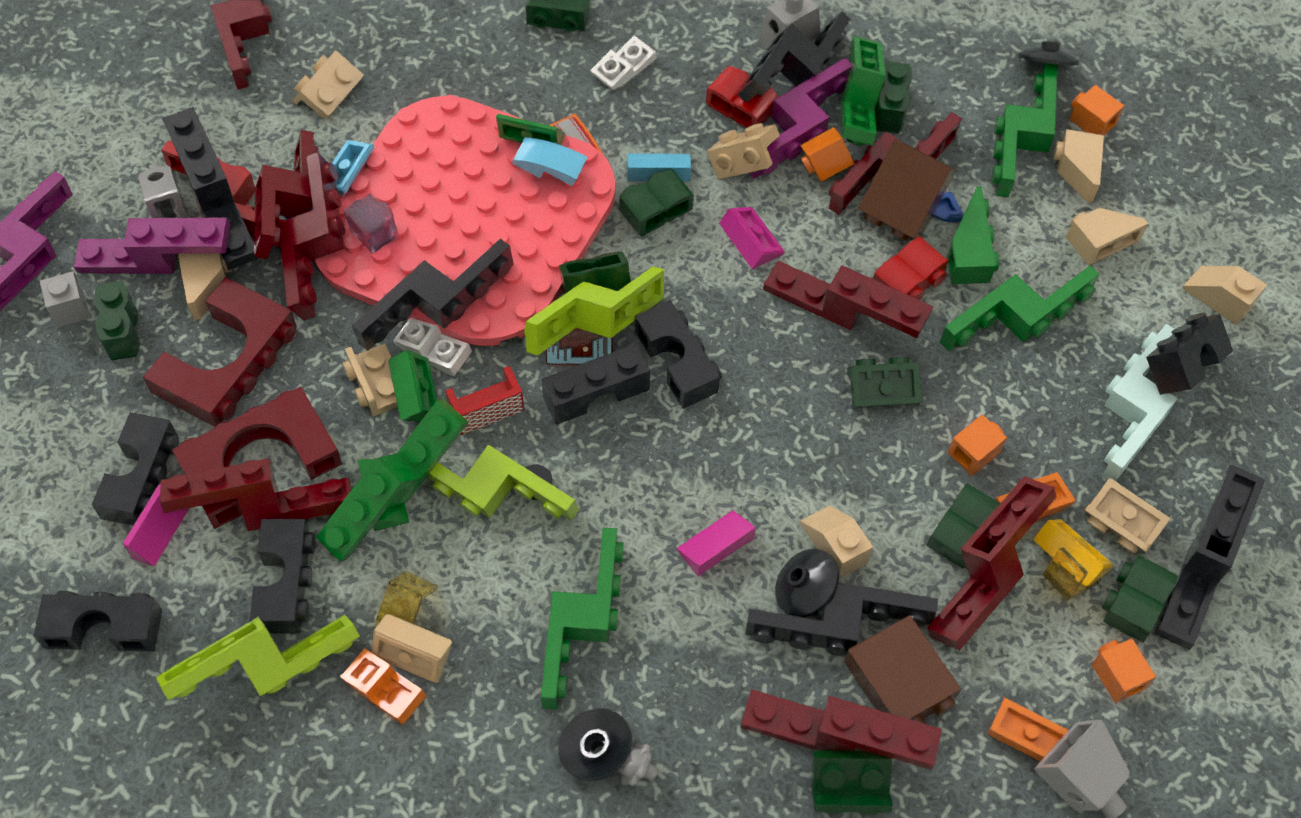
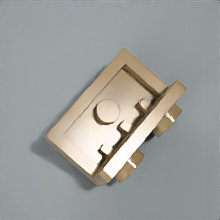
(329, 84)
(743, 151)
(1126, 516)

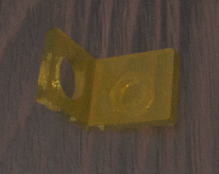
(1062, 580)
(405, 599)

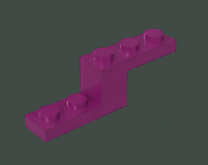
(800, 113)
(21, 243)
(152, 245)

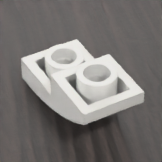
(620, 67)
(427, 340)

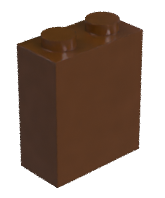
(906, 190)
(903, 673)

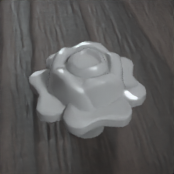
(638, 766)

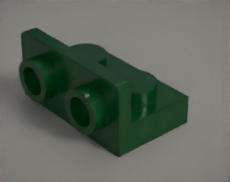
(562, 14)
(885, 383)
(851, 782)

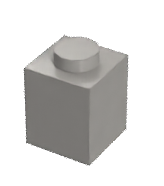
(64, 299)

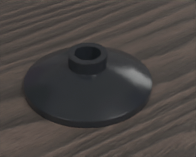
(1049, 53)
(807, 583)
(585, 734)

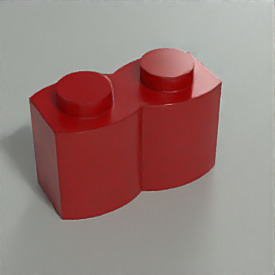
(723, 98)
(913, 269)

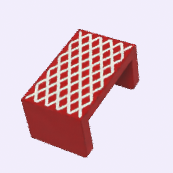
(489, 403)

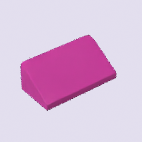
(750, 236)
(152, 531)
(716, 542)

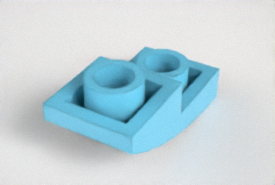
(545, 156)

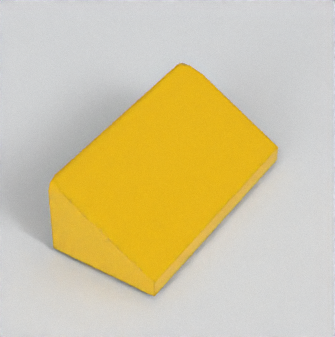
(1059, 534)

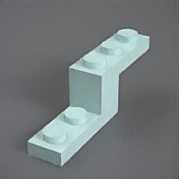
(1138, 403)

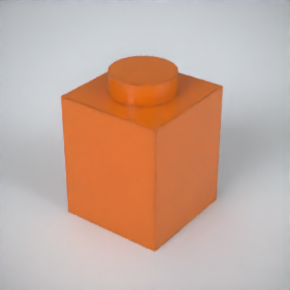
(1096, 111)
(826, 155)
(977, 444)
(1123, 669)

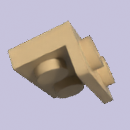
(373, 378)

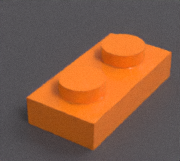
(1025, 730)

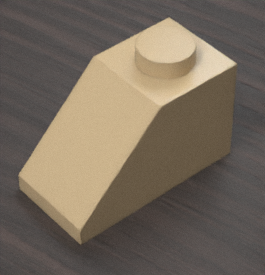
(1080, 161)
(1104, 233)
(200, 278)
(1226, 290)
(839, 537)

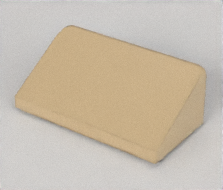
(411, 647)

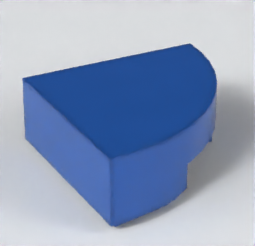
(948, 209)

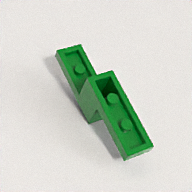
(862, 91)
(1025, 129)
(1019, 309)
(391, 480)
(581, 618)

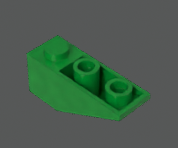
(971, 250)

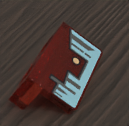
(578, 348)

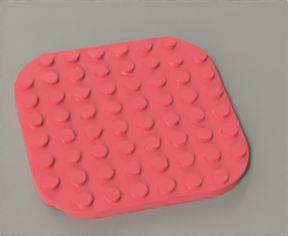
(458, 196)

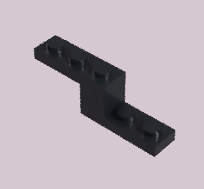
(795, 56)
(209, 183)
(433, 295)
(1210, 557)
(840, 618)

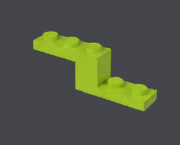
(594, 310)
(492, 480)
(259, 657)

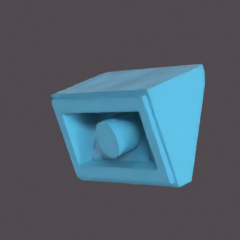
(349, 163)
(643, 166)

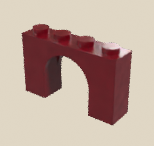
(215, 392)
(285, 419)

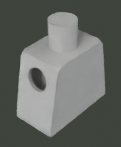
(778, 16)
(161, 190)
(1087, 769)

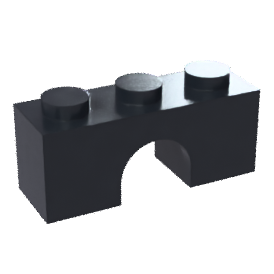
(668, 331)
(1180, 358)
(573, 389)
(150, 442)
(283, 604)
(68, 616)

